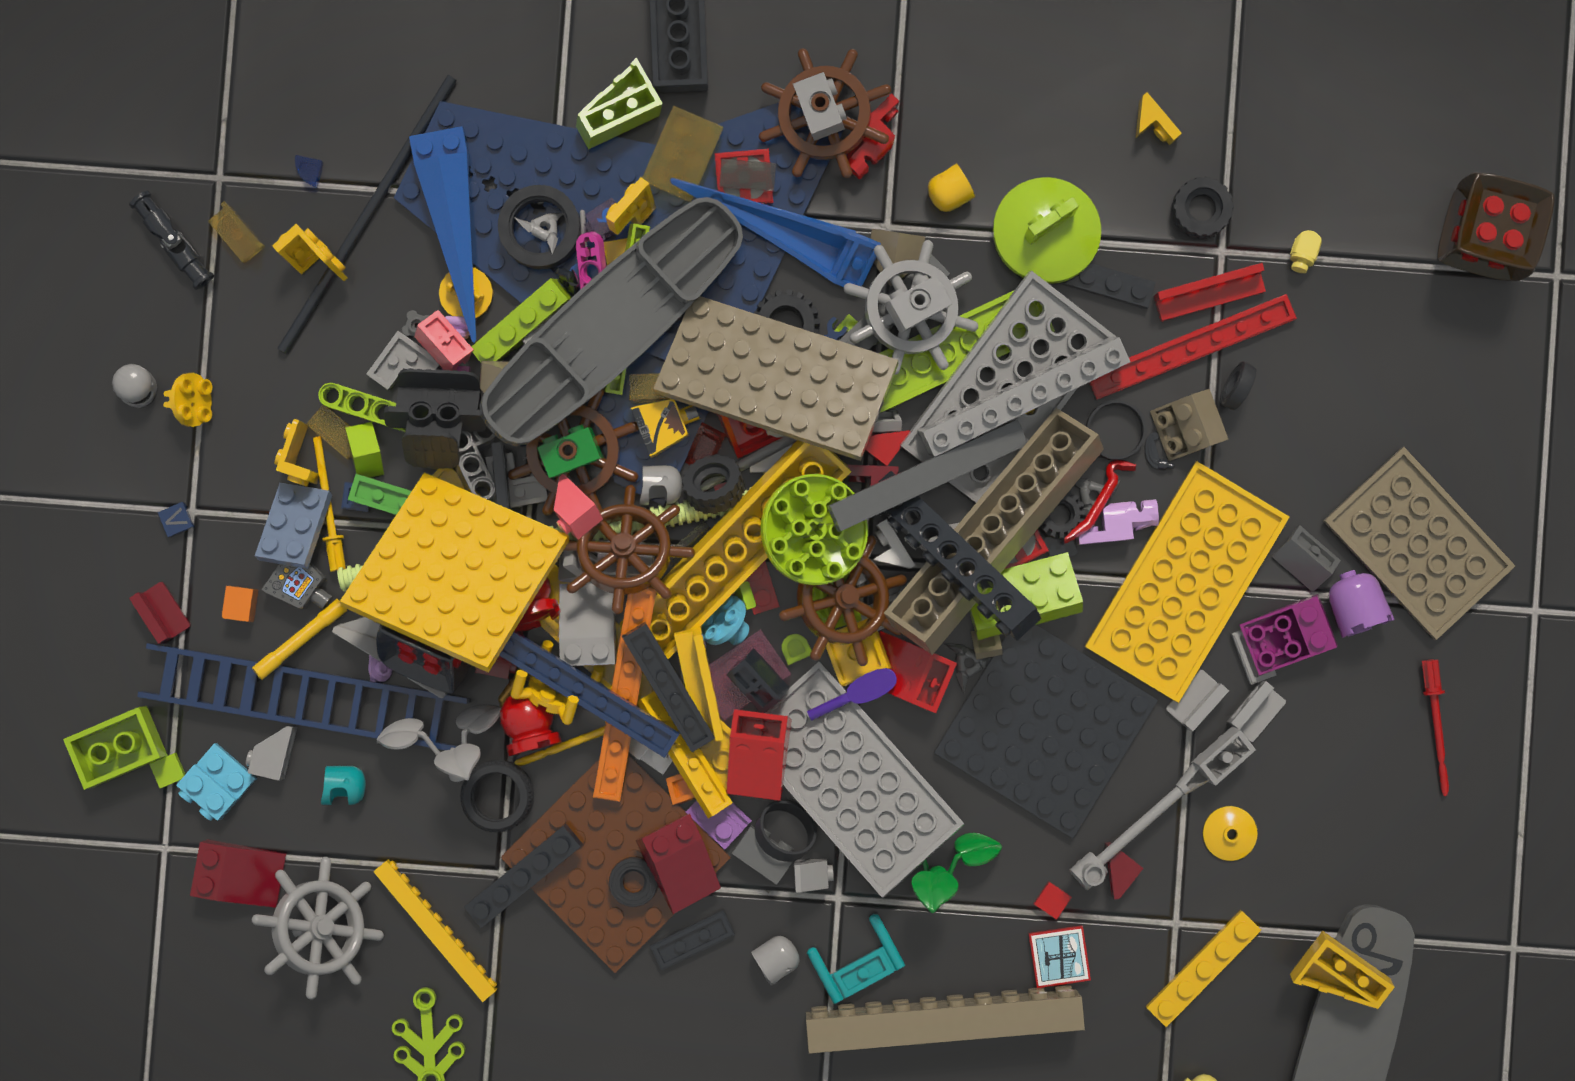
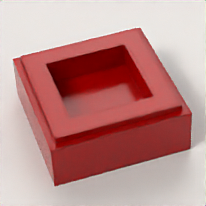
(1052, 900)

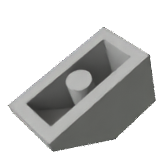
(272, 755)
(812, 874)

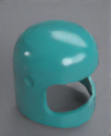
(343, 781)

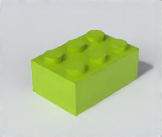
(115, 747)

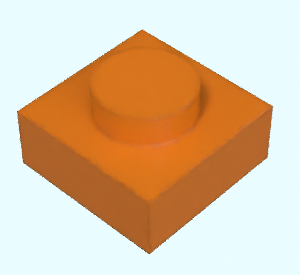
(679, 790)

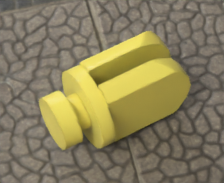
(1305, 251)

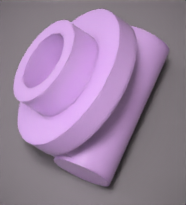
(459, 324)
(378, 671)

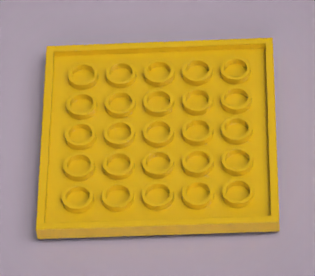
(455, 571)

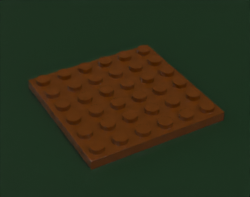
(608, 830)

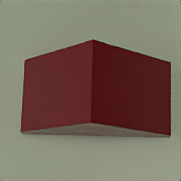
(1121, 872)

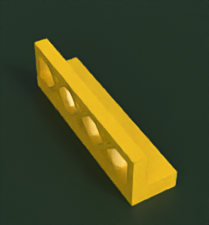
(698, 677)

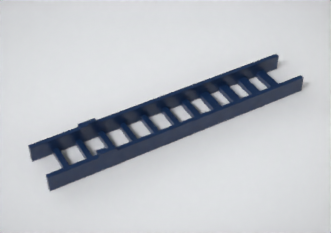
(250, 686)

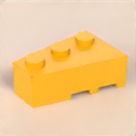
(1341, 972)

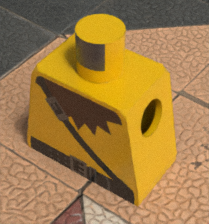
(663, 424)

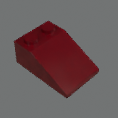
(679, 862)
(237, 874)

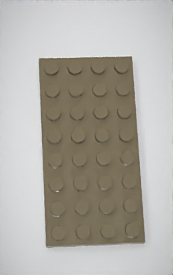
(776, 377)

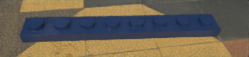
(590, 693)

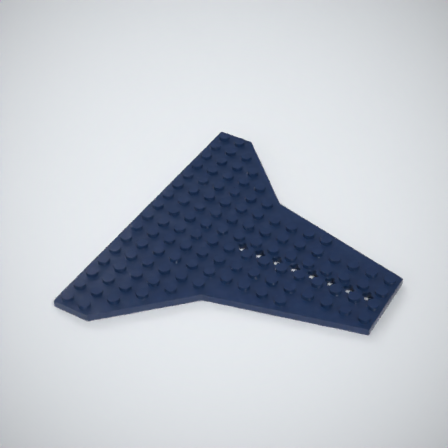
(535, 152)

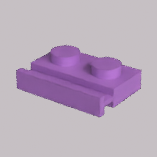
(722, 826)

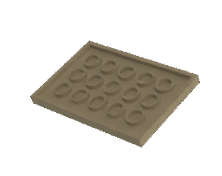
(1419, 543)

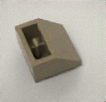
(1189, 424)

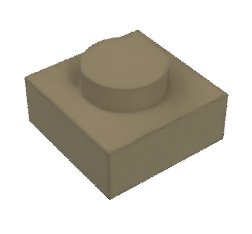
(986, 647)

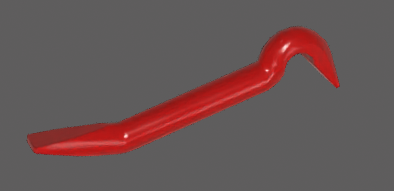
(1102, 498)

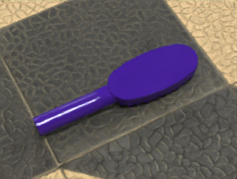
(862, 690)

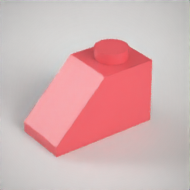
(574, 509)

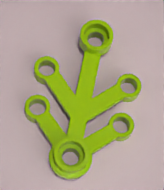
(428, 1045)

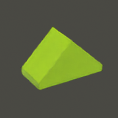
(365, 450)

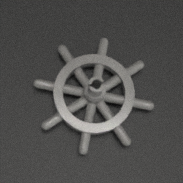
(317, 928)

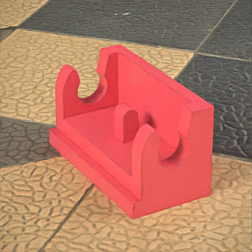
(443, 342)

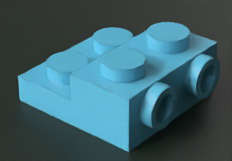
(215, 783)

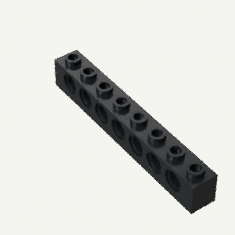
(1017, 619)

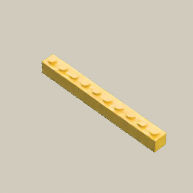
(435, 930)

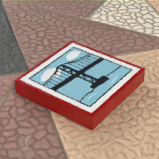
(1059, 956)

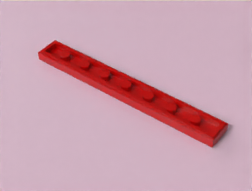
(1195, 345)

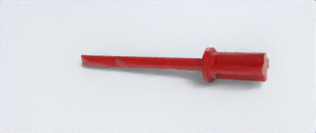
(1433, 688)

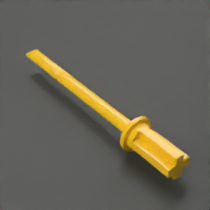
(334, 541)
(561, 746)

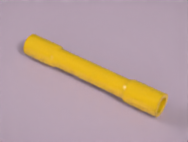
(275, 658)

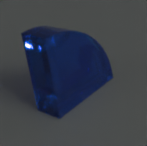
(309, 169)

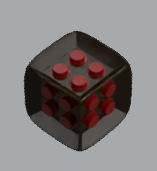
(1496, 227)

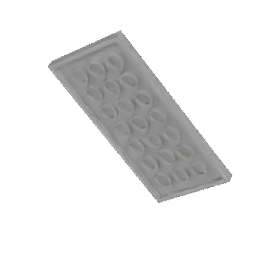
(860, 785)

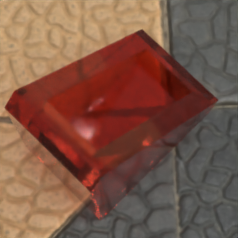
(706, 442)

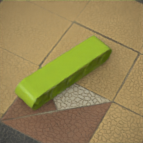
(346, 399)

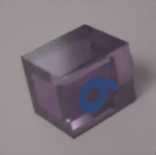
(597, 219)

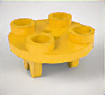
(482, 294)
(190, 399)

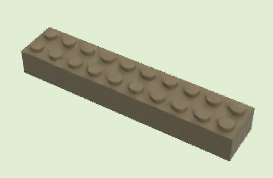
(999, 525)
(944, 1020)

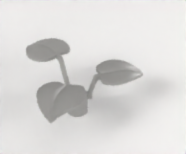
(457, 761)

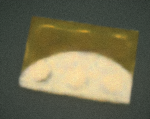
(682, 152)

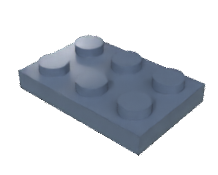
(293, 525)

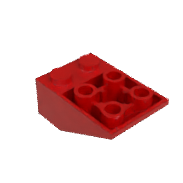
(919, 675)
(758, 754)

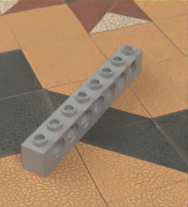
(1023, 396)

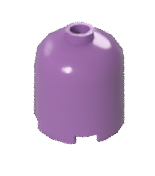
(1358, 603)

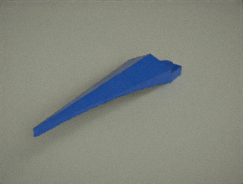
(443, 172)
(825, 247)

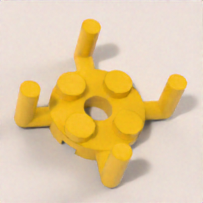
(546, 696)

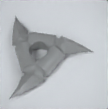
(547, 220)

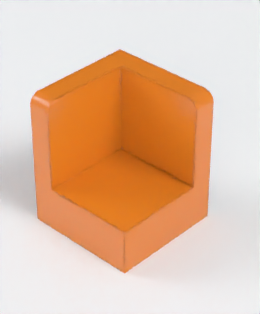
(240, 604)

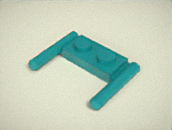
(861, 971)

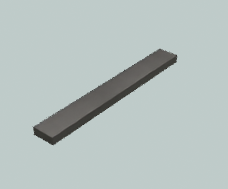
(927, 475)

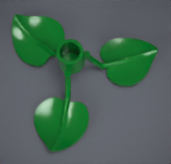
(937, 885)

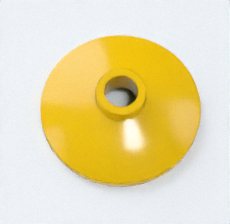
(1216, 831)

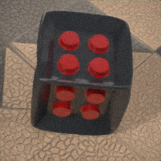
(419, 661)

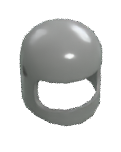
(133, 384)
(661, 483)
(776, 958)

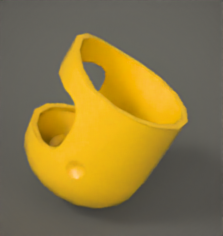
(950, 189)

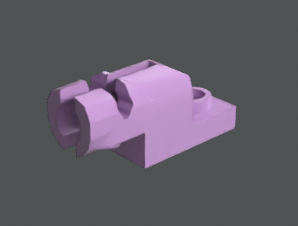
(1119, 521)

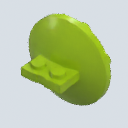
(1047, 229)
(802, 534)

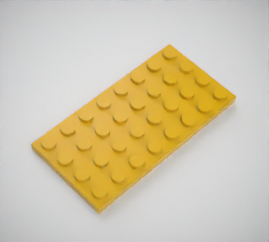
(1187, 581)

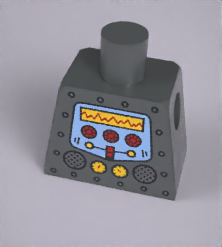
(298, 586)

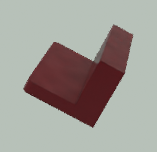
(160, 613)

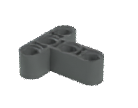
(471, 454)

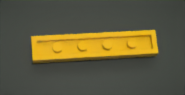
(690, 764)
(1203, 968)

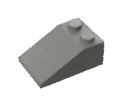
(587, 626)

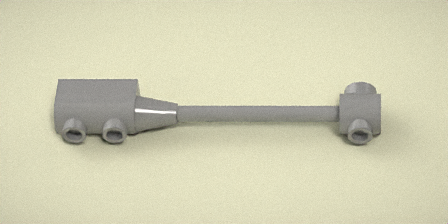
(1209, 766)

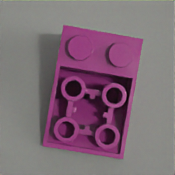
(1289, 635)

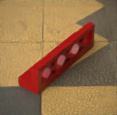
(1210, 292)

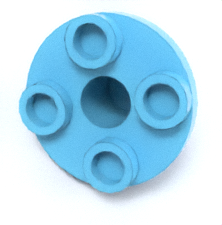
(726, 623)

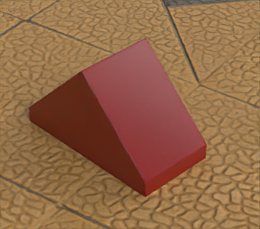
(885, 446)

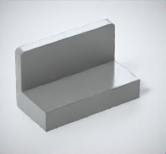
(1197, 701)
(1257, 710)

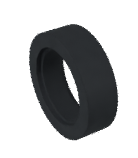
(518, 201)

